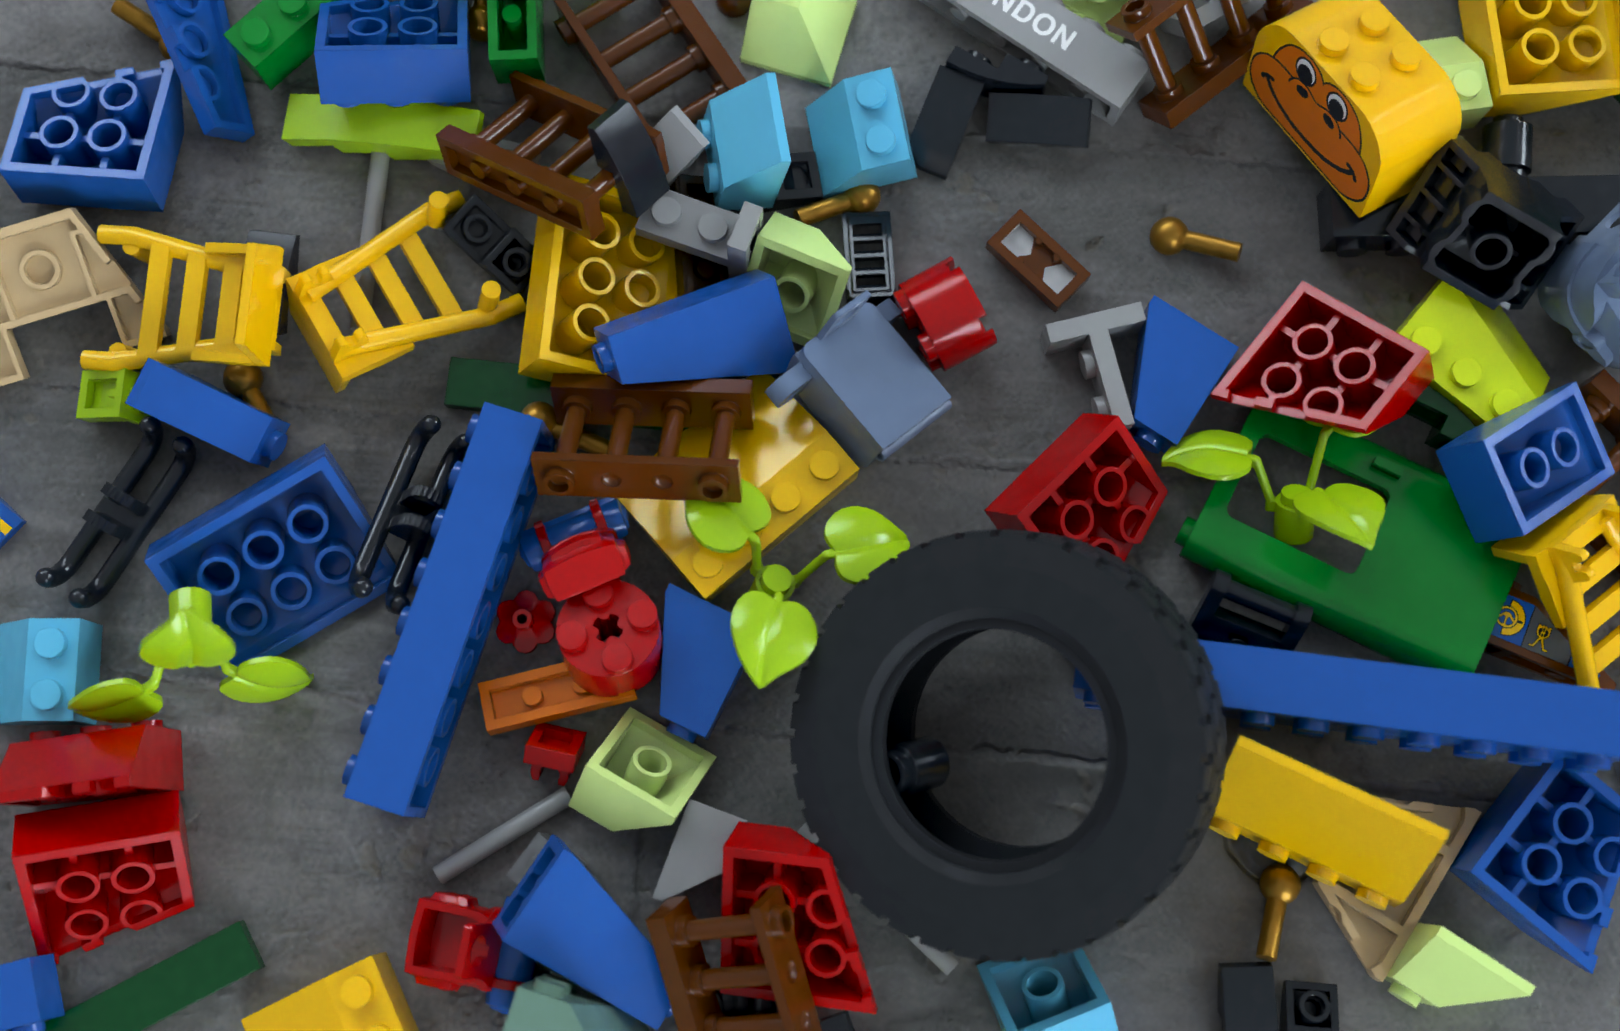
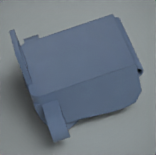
(1585, 291)
(863, 382)

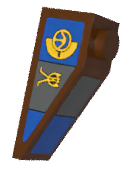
(1530, 640)

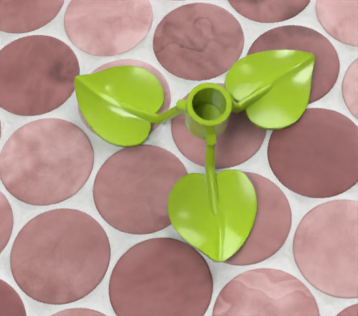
(1339, 509)
(765, 626)
(190, 641)

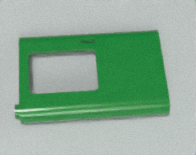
(1414, 598)

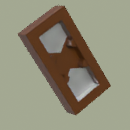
(1037, 260)

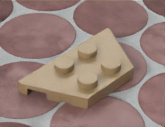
(1381, 934)

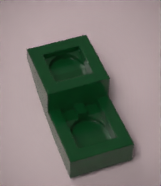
(1443, 416)

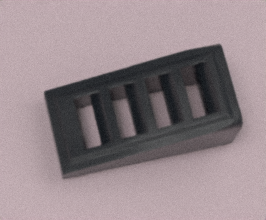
(878, 292)

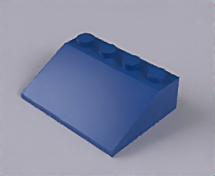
(275, 556)

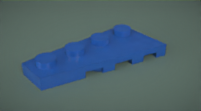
(205, 64)

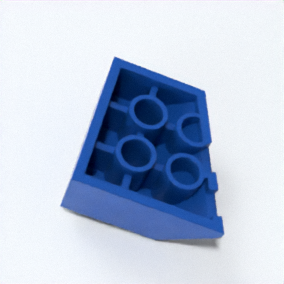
(393, 52)
(97, 141)
(1549, 858)

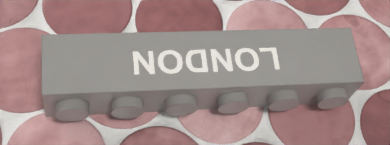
(1066, 47)

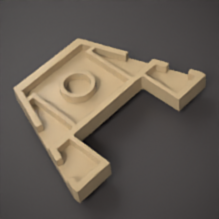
(56, 268)

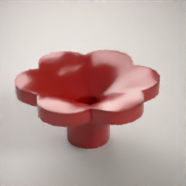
(534, 631)

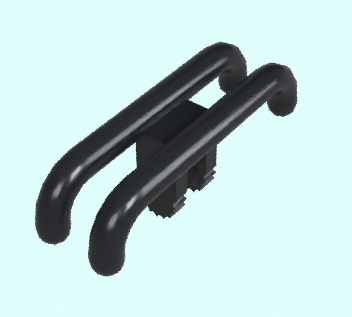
(406, 514)
(122, 516)

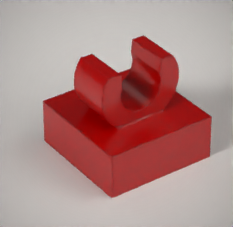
(554, 749)

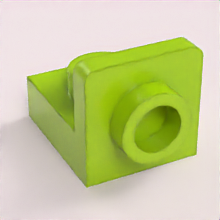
(104, 396)

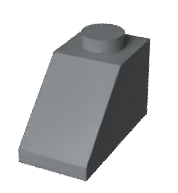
(696, 849)

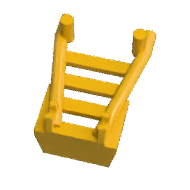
(246, 308)
(371, 343)
(1554, 560)

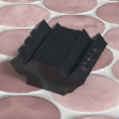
(1483, 226)

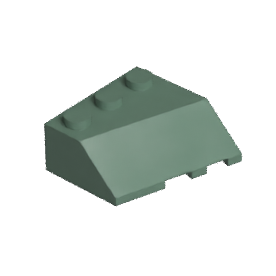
(559, 1005)

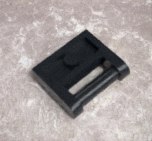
(1225, 626)

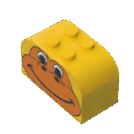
(1355, 97)

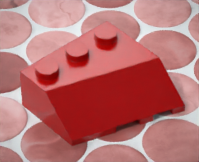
(1328, 366)
(1086, 488)
(92, 765)
(775, 856)
(101, 869)

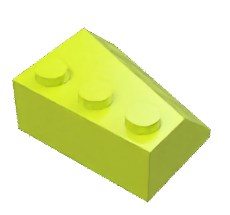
(1474, 354)

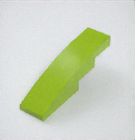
(368, 128)

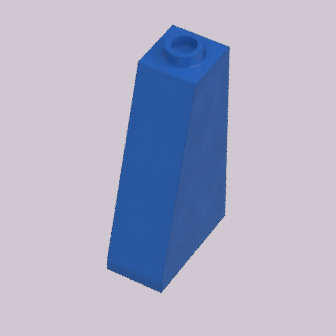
(701, 335)
(583, 934)

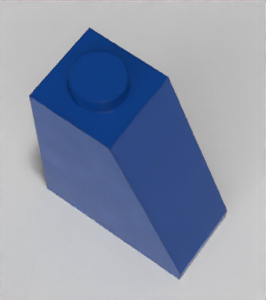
(1173, 374)
(208, 413)
(696, 664)

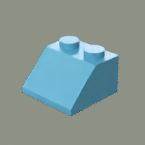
(861, 134)
(746, 144)
(45, 667)
(1048, 994)

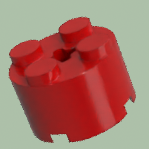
(946, 315)
(618, 662)

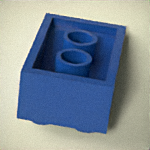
(1525, 464)

